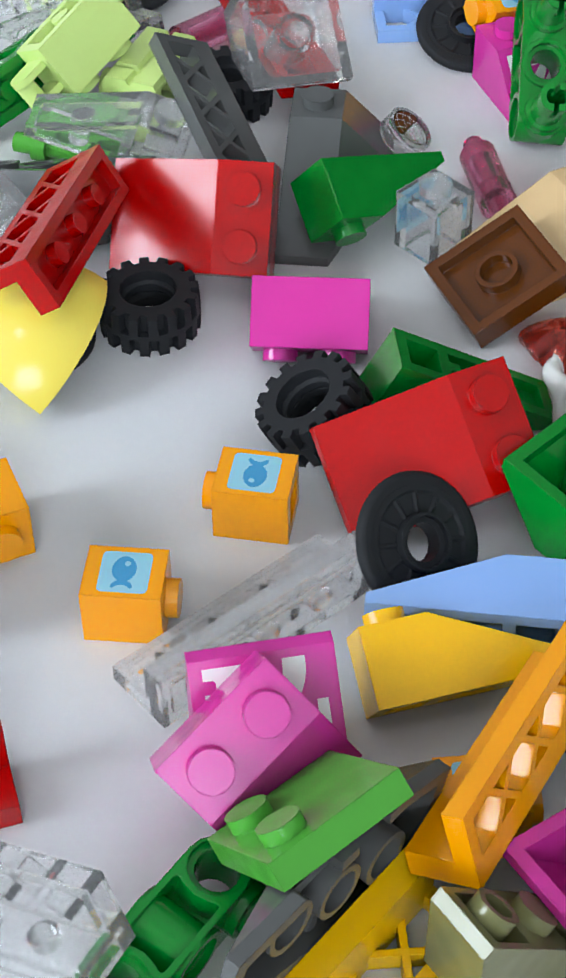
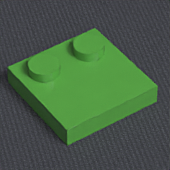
(308, 818)

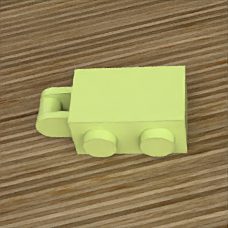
(74, 47)

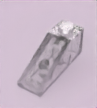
(117, 121)

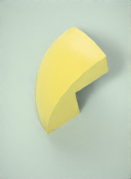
(45, 349)

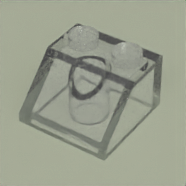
(287, 42)

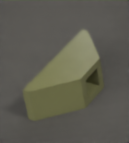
(493, 935)

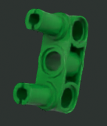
(536, 103)
(184, 923)

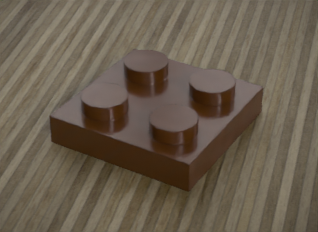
(499, 275)

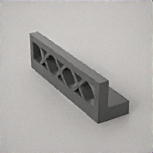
(205, 99)

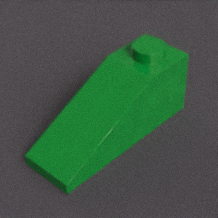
(353, 192)
(411, 361)

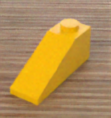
(431, 659)

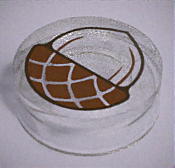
(404, 132)

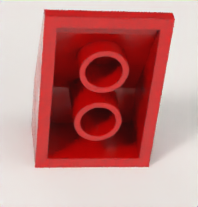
(198, 212)
(445, 427)

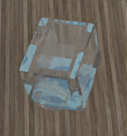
(432, 215)

